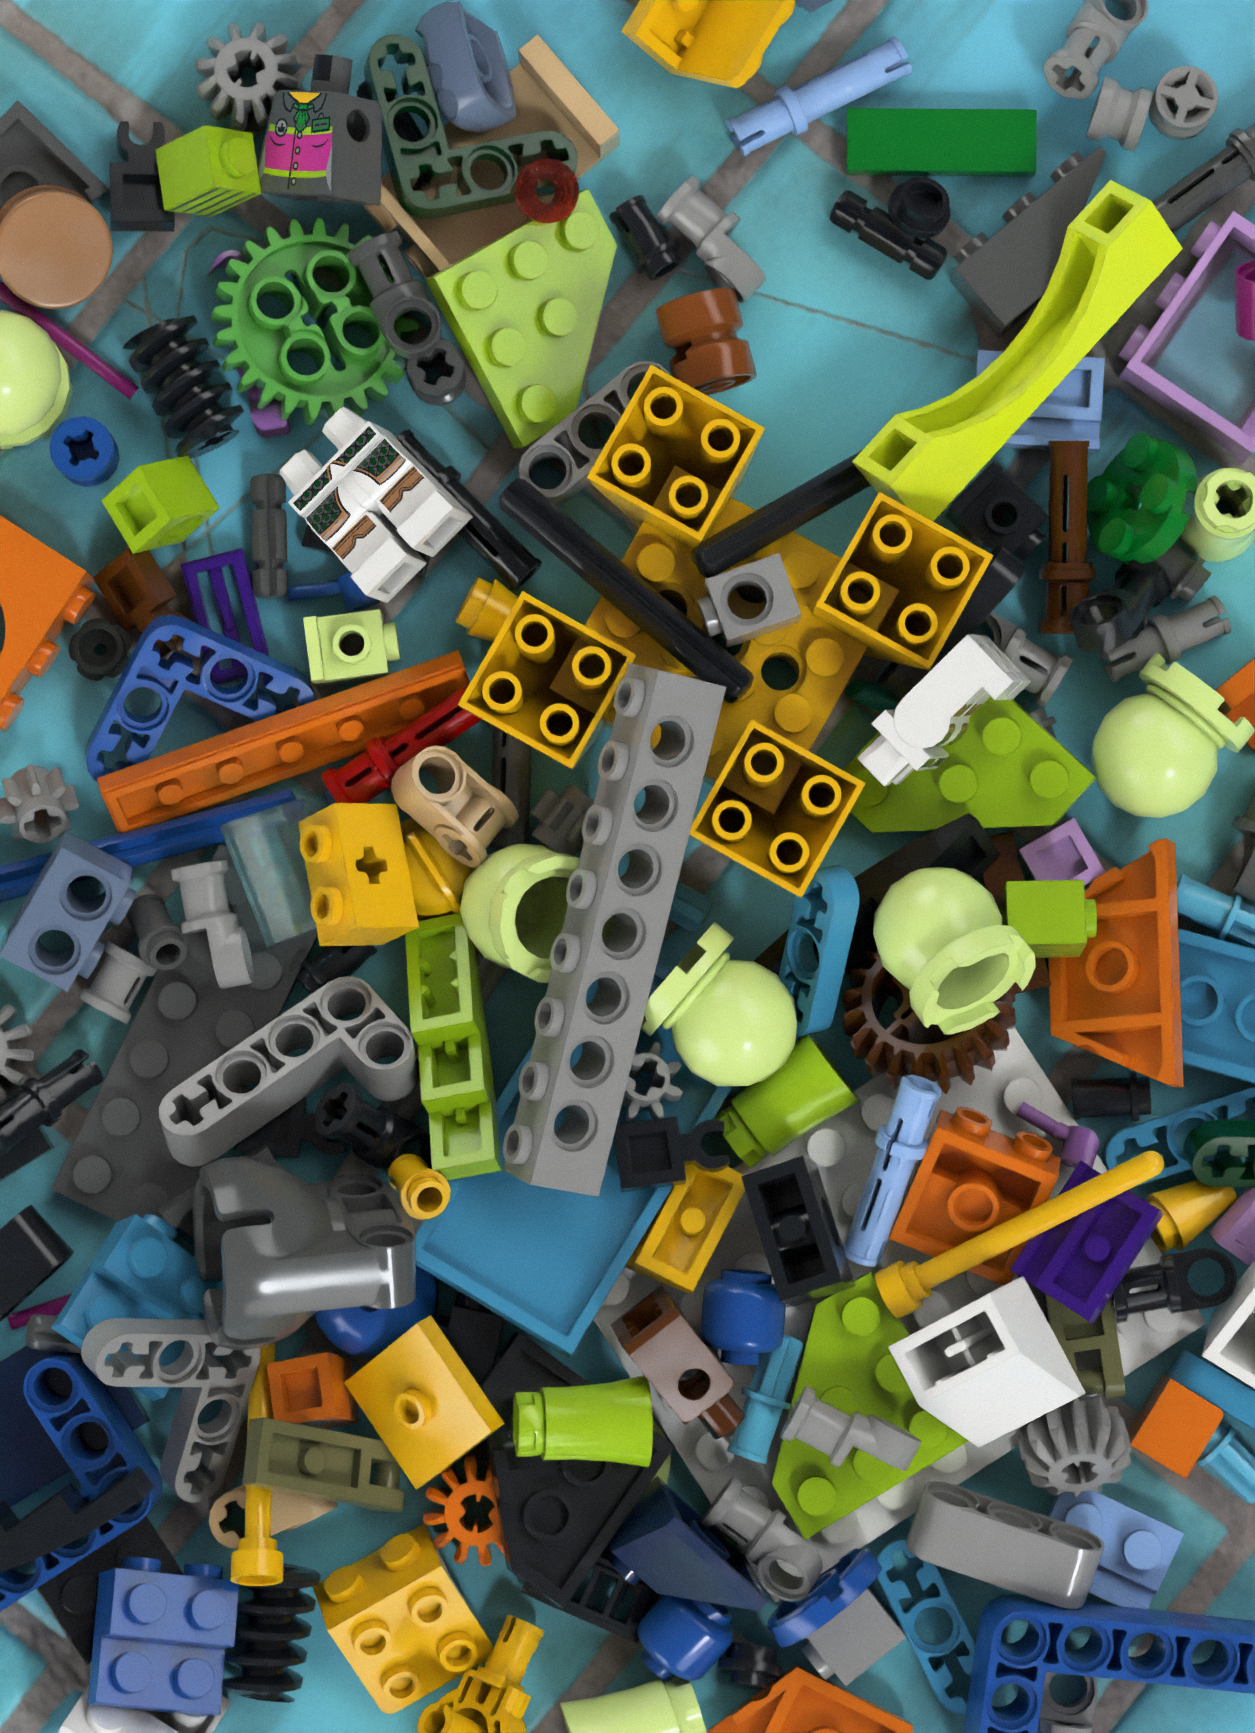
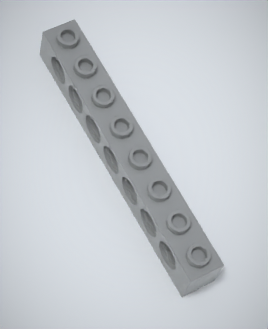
(626, 961)

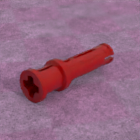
(375, 767)

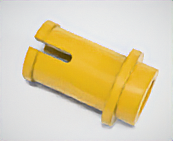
(419, 1187)

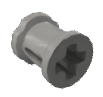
(117, 982)

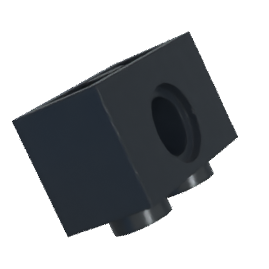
(798, 1231)

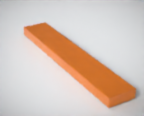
(277, 746)

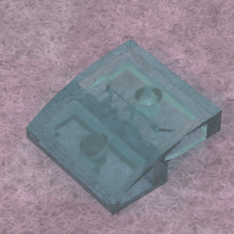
(272, 866)

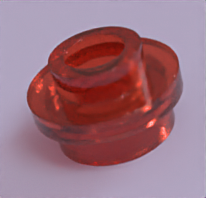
(565, 189)

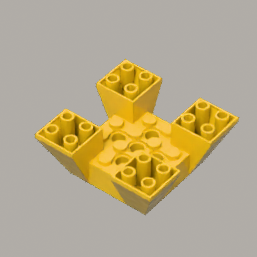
(888, 598)

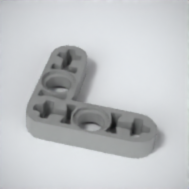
(202, 1382)

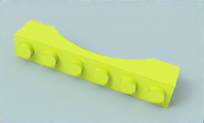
(1102, 269)

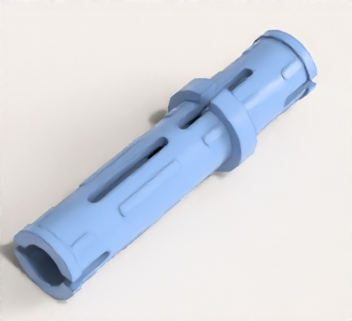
(798, 106)
(900, 1146)

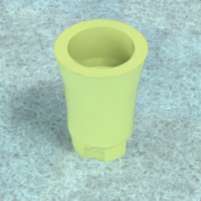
(1208, 531)
(640, 1709)

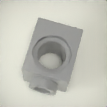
(766, 577)
(853, 1639)

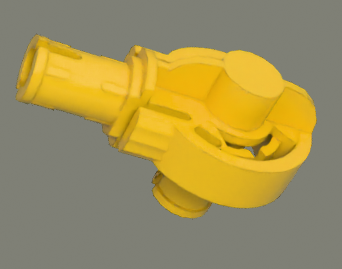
(492, 1695)

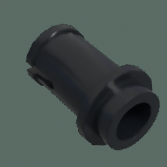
(646, 238)
(331, 964)
(1111, 1097)

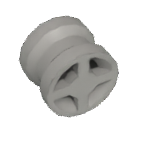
(1189, 90)
(1119, 114)

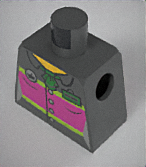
(323, 141)

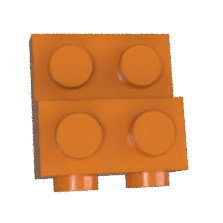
(972, 1185)

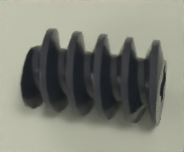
(183, 386)
(270, 1637)

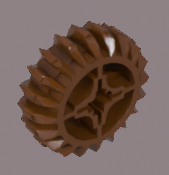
(907, 1044)

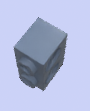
(56, 907)

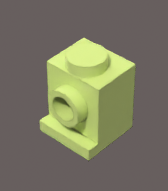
(333, 667)

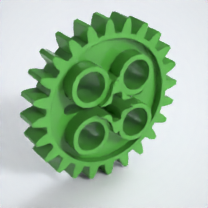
(263, 342)

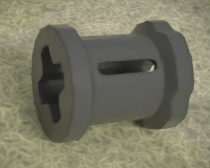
(446, 388)

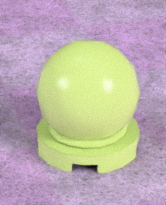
(32, 382)
(1163, 745)
(519, 906)
(949, 947)
(724, 1015)

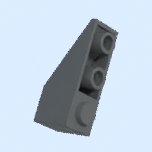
(1013, 268)

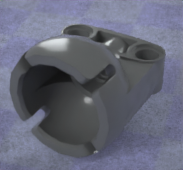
(295, 1248)

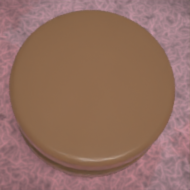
(53, 247)

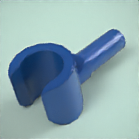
(352, 595)

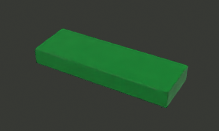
(941, 142)

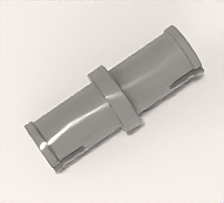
(1168, 638)

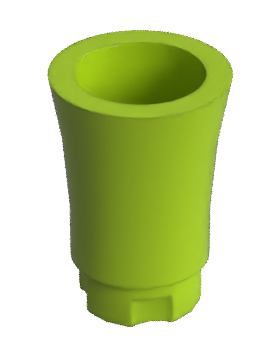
(786, 1103)
(586, 1422)

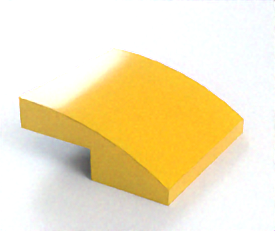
(688, 1228)

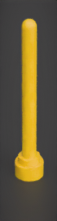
(907, 1285)
(257, 1555)

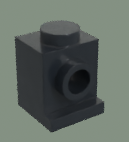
(973, 514)
(473, 1334)

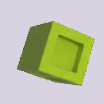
(160, 504)

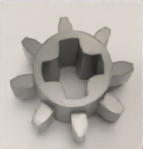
(37, 804)
(561, 820)
(659, 1080)

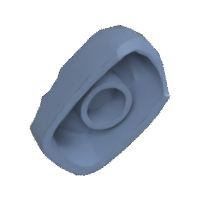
(466, 68)

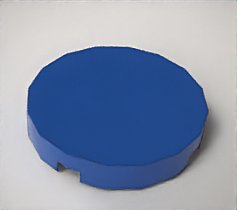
(828, 1597)

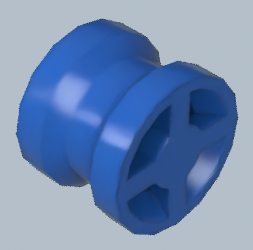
(95, 458)

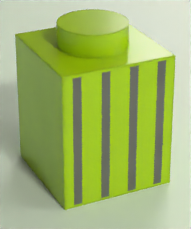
(208, 171)
(1050, 915)

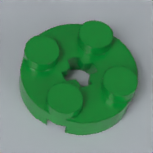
(1144, 473)

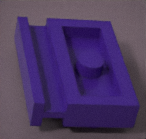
(1090, 1253)

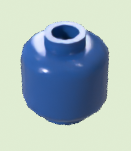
(742, 1316)
(684, 1637)

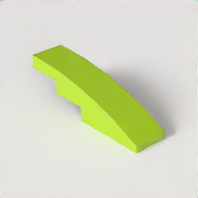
(452, 1048)

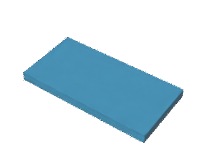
(550, 1252)

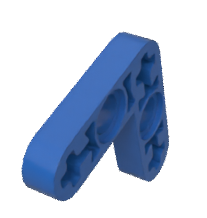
(173, 676)

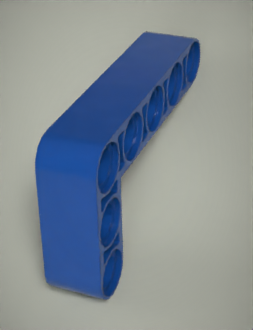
(93, 1469)
(1102, 1655)

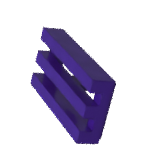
(214, 565)

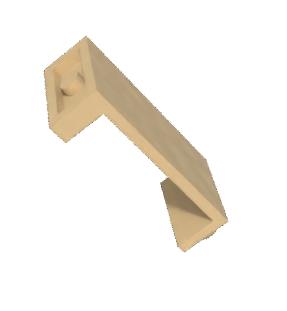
(545, 101)

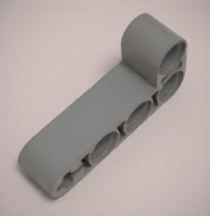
(202, 1132)

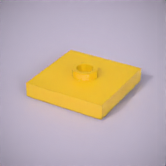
(423, 1402)

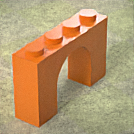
(37, 599)

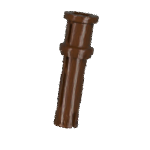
(1066, 581)

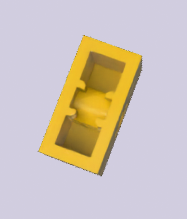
(357, 874)

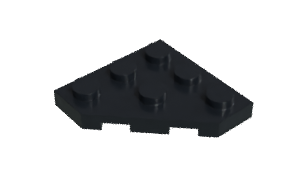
(554, 1511)

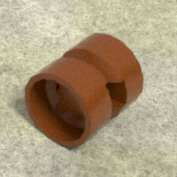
(705, 341)

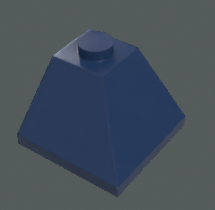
(680, 1555)

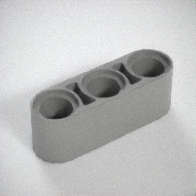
(563, 441)
(1004, 1545)

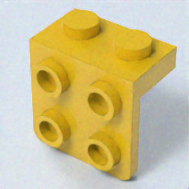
(708, 38)
(402, 1621)

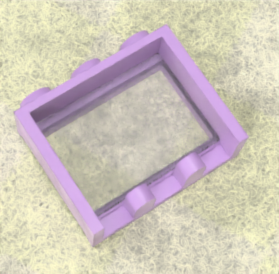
(1192, 353)

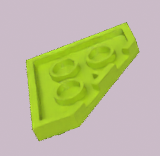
(530, 315)
(999, 772)
(853, 1371)

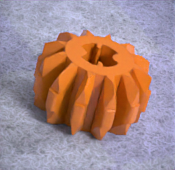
(456, 1507)

